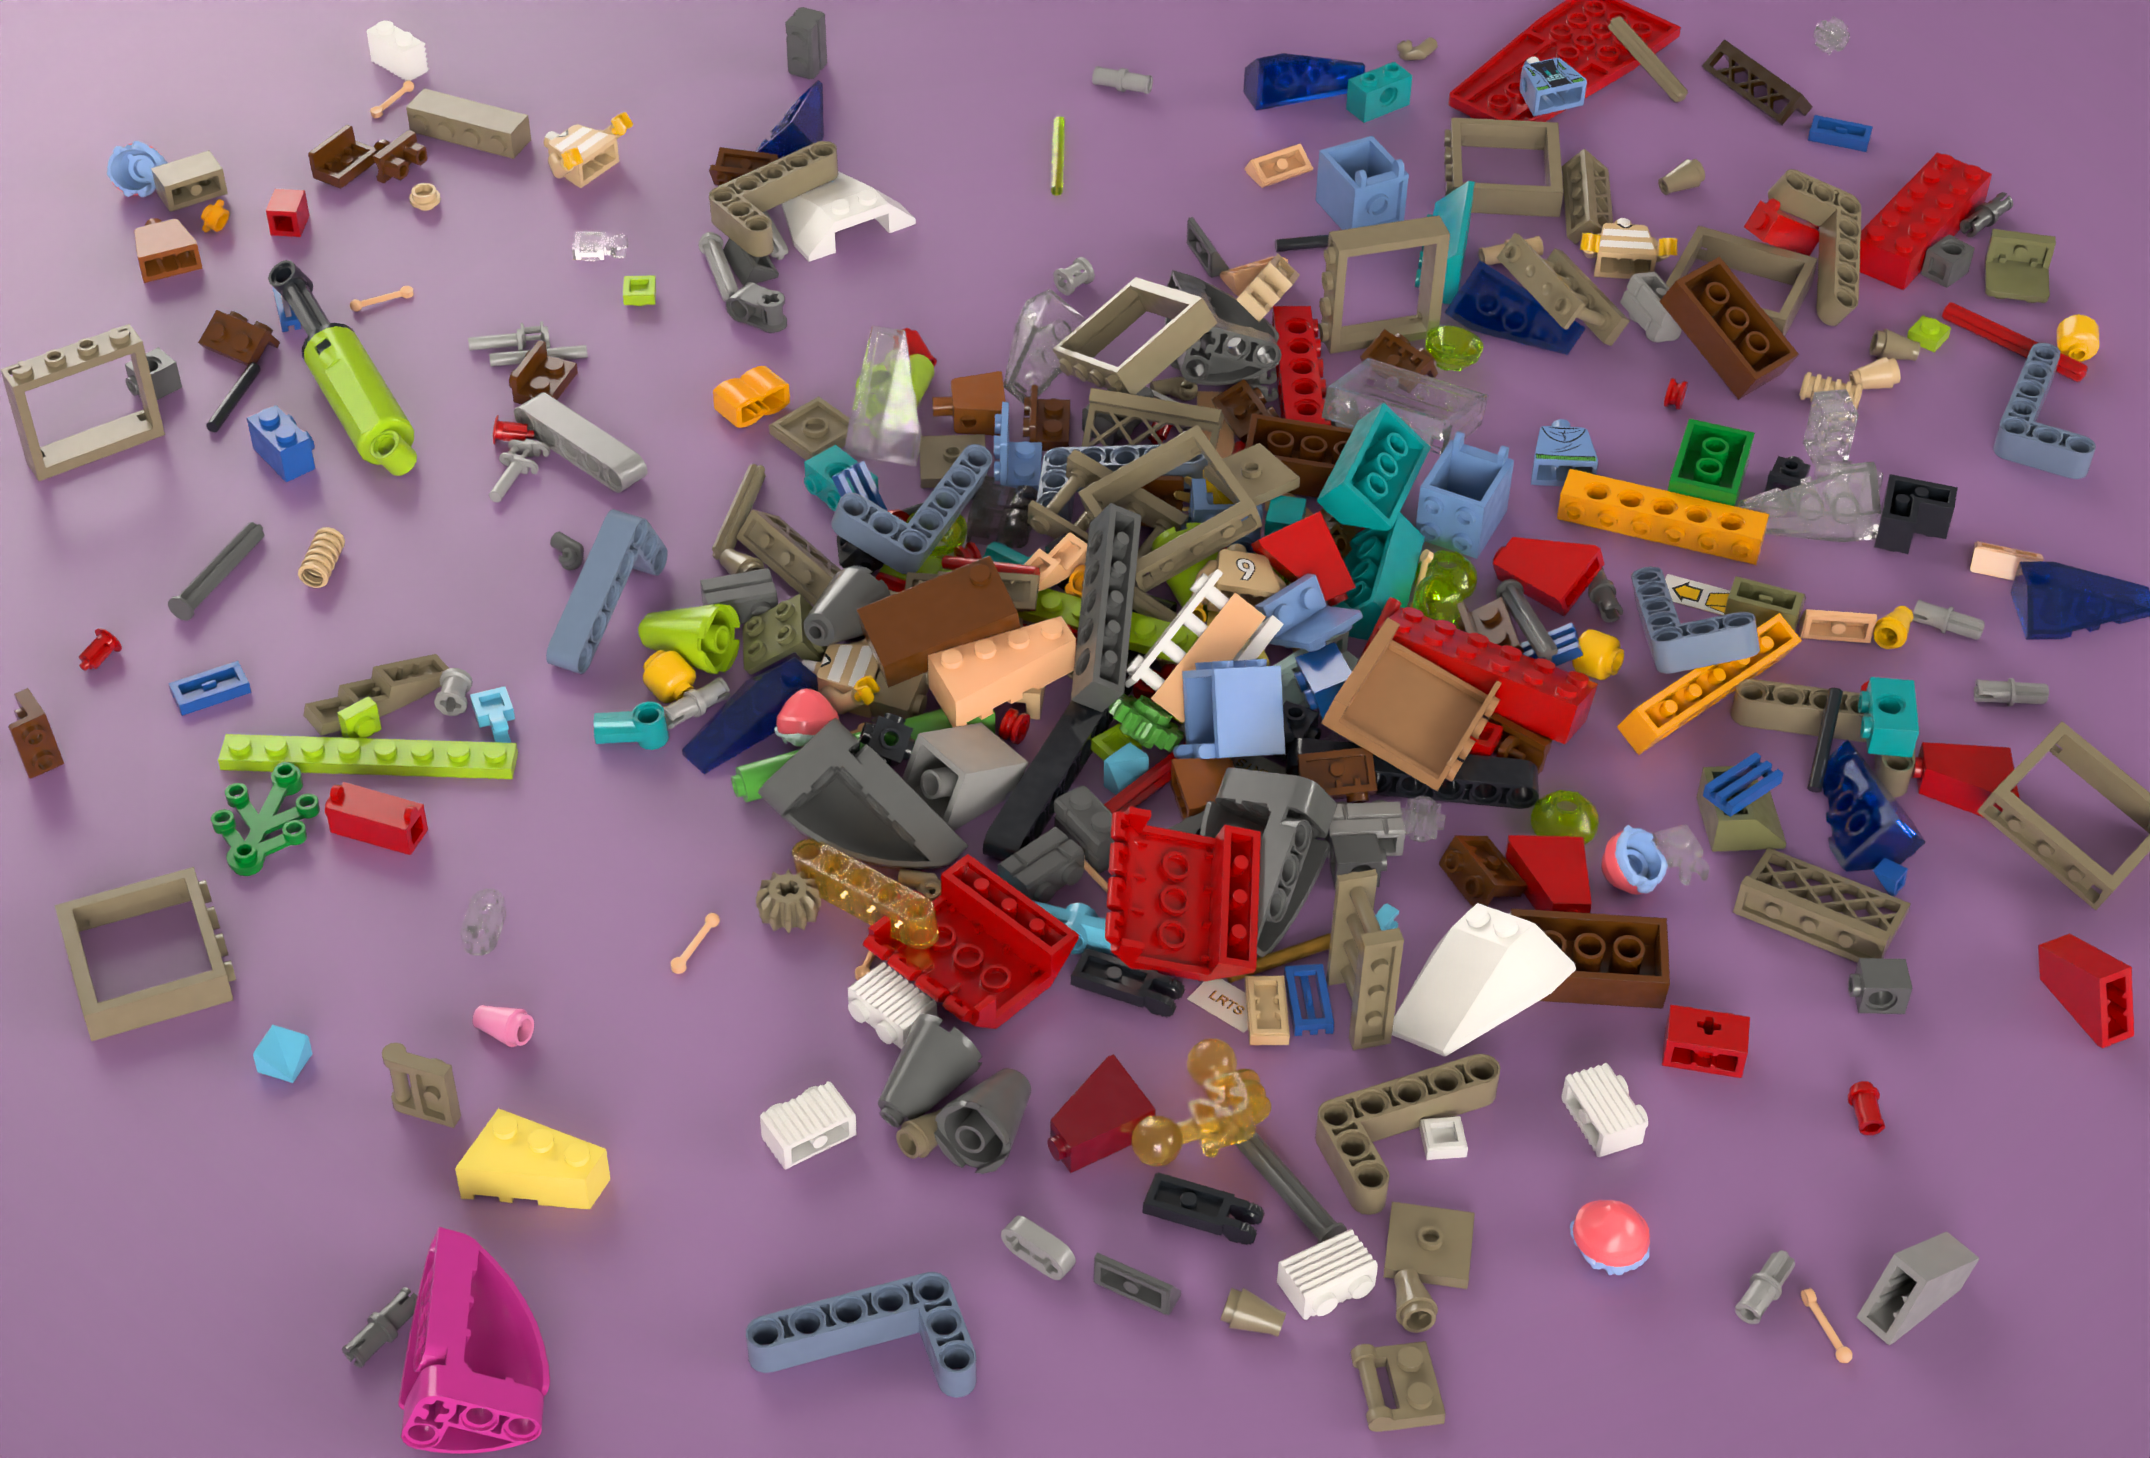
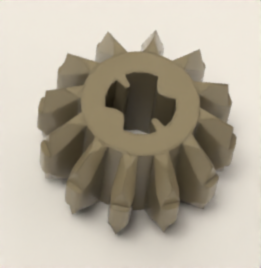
(788, 901)

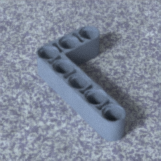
(2034, 443)
(1113, 457)
(909, 544)
(620, 546)
(1689, 644)
(871, 1326)

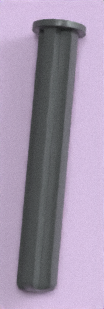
(190, 598)
(1526, 618)
(1290, 1189)

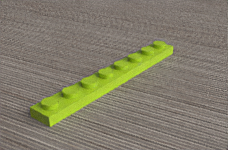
(370, 756)

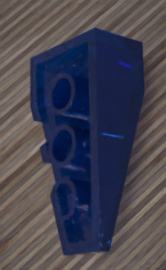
(1505, 310)

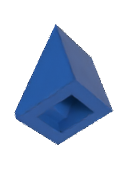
(1891, 875)

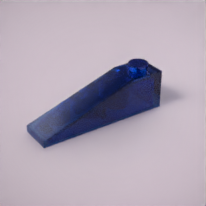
(1296, 79)
(800, 125)
(2063, 599)
(748, 714)
(1864, 815)

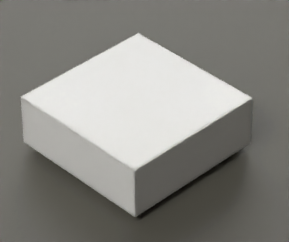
(1443, 1138)

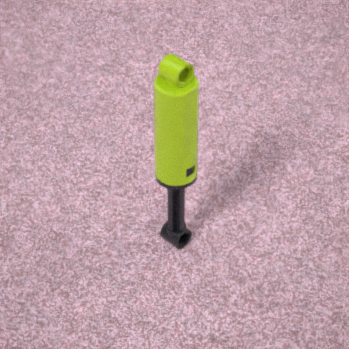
(348, 378)

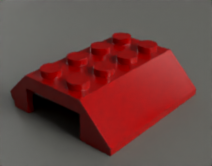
(1183, 898)
(990, 951)

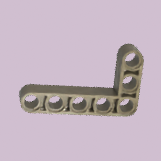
(740, 203)
(1839, 238)
(1801, 711)
(1357, 1119)

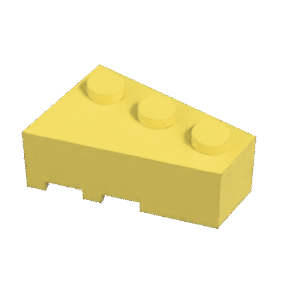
(532, 1163)

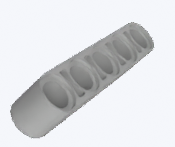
(581, 442)

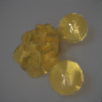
(1212, 1123)

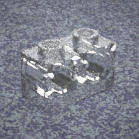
(1830, 426)

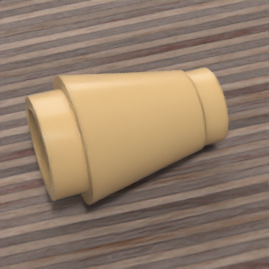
(1877, 375)

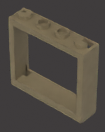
(1511, 134)
(1375, 239)
(1754, 259)
(1189, 323)
(97, 441)
(1196, 543)
(2049, 845)
(160, 1001)

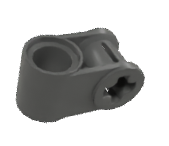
(758, 307)

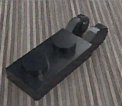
(1114, 979)
(1202, 1208)

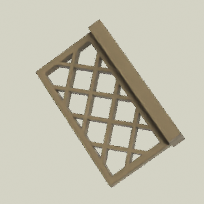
(1147, 409)
(1818, 921)

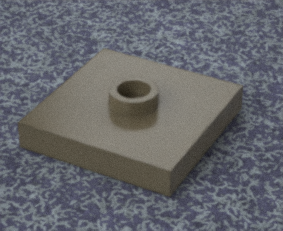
(811, 428)
(940, 453)
(1259, 474)
(1430, 1242)

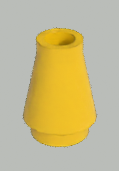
(1893, 628)

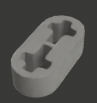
(1038, 1247)

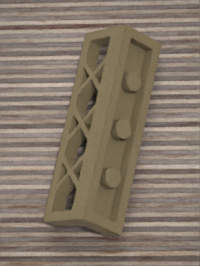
(1586, 195)
(787, 554)

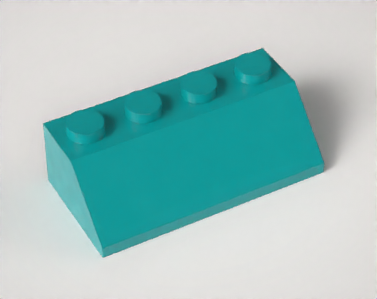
(1456, 215)
(1374, 471)
(1381, 568)

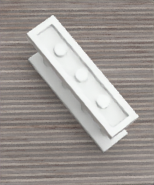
(1202, 588)

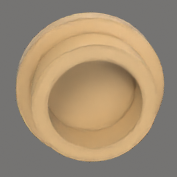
(424, 196)

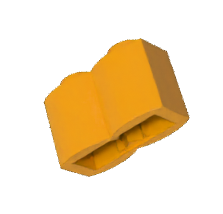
(751, 396)

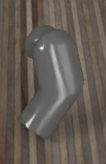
(571, 551)

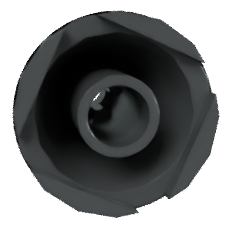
(835, 612)
(927, 1070)
(984, 1121)

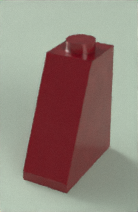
(1098, 1117)

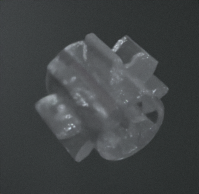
(1831, 35)
(1422, 818)

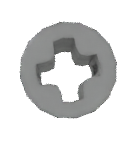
(1072, 282)
(454, 685)

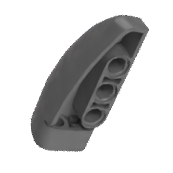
(1232, 348)
(859, 805)
(1291, 819)

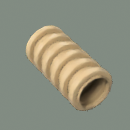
(1817, 384)
(321, 557)

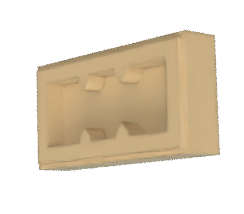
(1267, 1010)

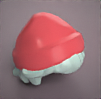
(803, 717)

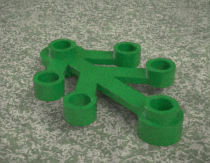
(248, 855)

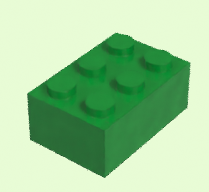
(1711, 462)

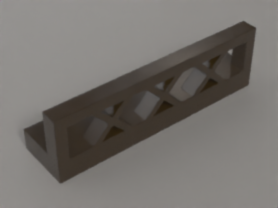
(1757, 76)

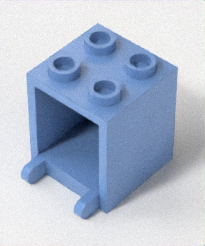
(1361, 184)
(1464, 497)
(1232, 710)

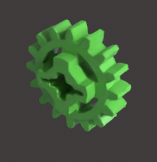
(1146, 722)

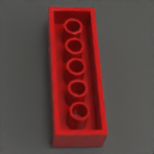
(1919, 217)
(1531, 689)

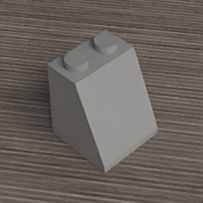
(963, 771)

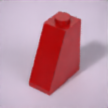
(1308, 549)
(1549, 570)
(1962, 773)
(1552, 870)
(2090, 987)

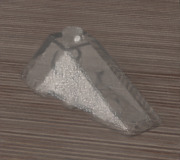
(1040, 328)
(884, 408)
(1829, 508)

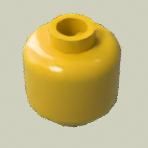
(2078, 337)
(1600, 656)
(668, 675)

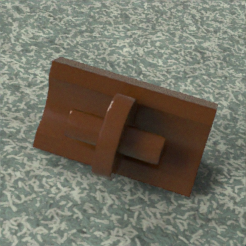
(395, 157)
(1521, 743)

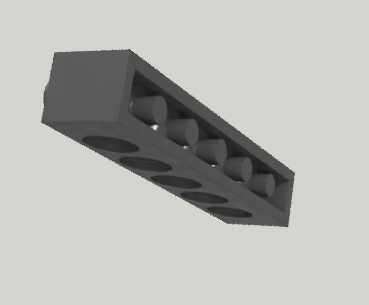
(1106, 608)

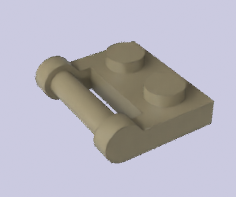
(431, 1090)
(1411, 1382)

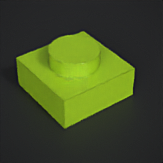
(639, 290)
(1929, 333)
(360, 719)
(1111, 741)

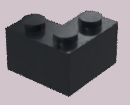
(1913, 508)

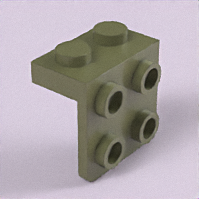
(2018, 265)
(779, 634)

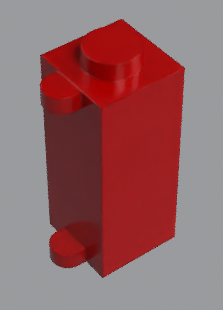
(1782, 228)
(375, 817)

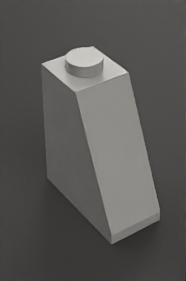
(1916, 1285)

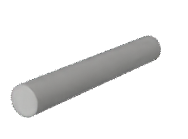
(517, 357)

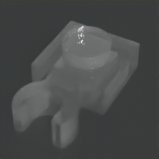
(595, 245)
(1682, 850)

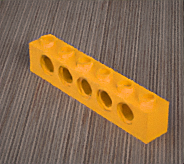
(1662, 516)
(1704, 688)

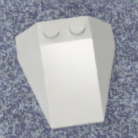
(837, 206)
(1478, 979)

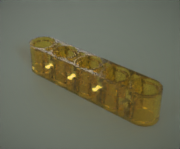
(867, 893)

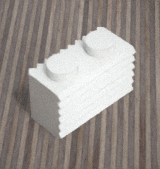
(397, 51)
(888, 1003)
(1604, 1109)
(807, 1124)
(1327, 1274)

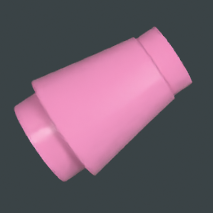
(505, 1024)

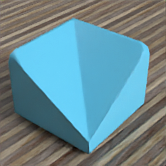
(1124, 767)
(282, 1053)

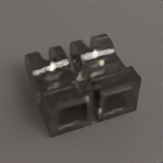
(1000, 514)

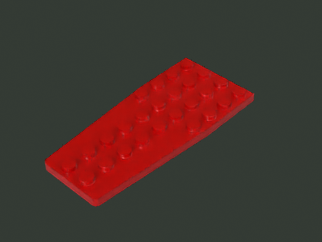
(1577, 35)

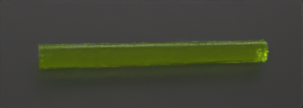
(1058, 156)

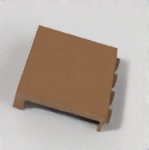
(1409, 710)

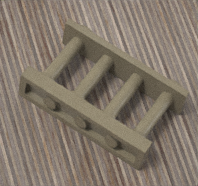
(1563, 289)
(1081, 473)
(1364, 959)

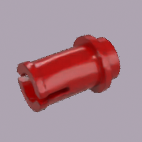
(1865, 1102)

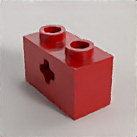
(1706, 1041)

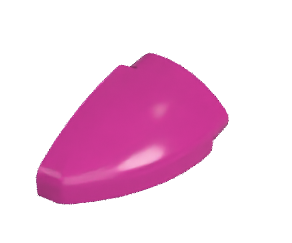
(471, 1355)

